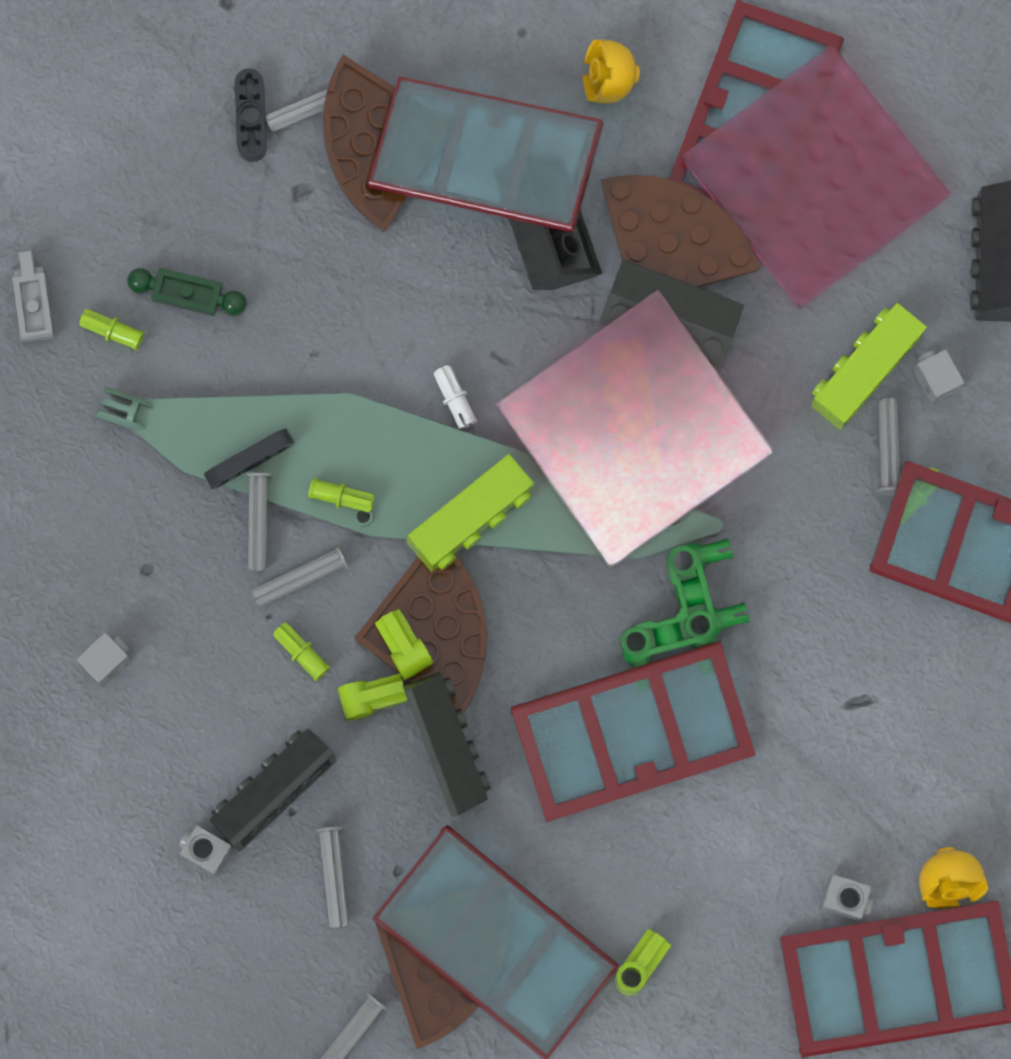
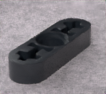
(243, 137)
(249, 458)

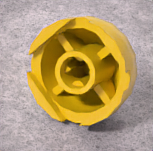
(610, 72)
(951, 877)

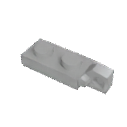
(32, 300)

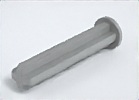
(296, 111)
(888, 446)
(257, 521)
(299, 577)
(334, 876)
(355, 1028)

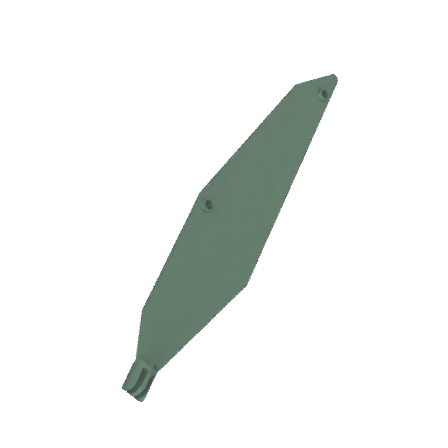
(374, 448)

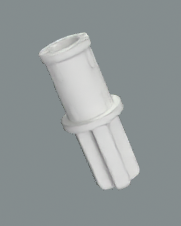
(455, 397)

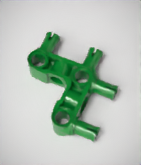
(693, 600)

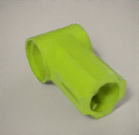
(407, 651)
(363, 698)
(643, 961)

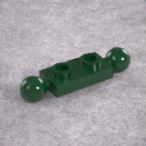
(187, 292)

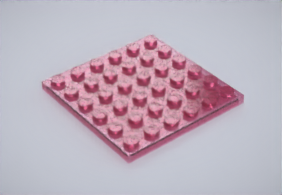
(816, 176)
(634, 428)

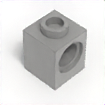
(938, 375)
(104, 658)
(218, 857)
(832, 903)

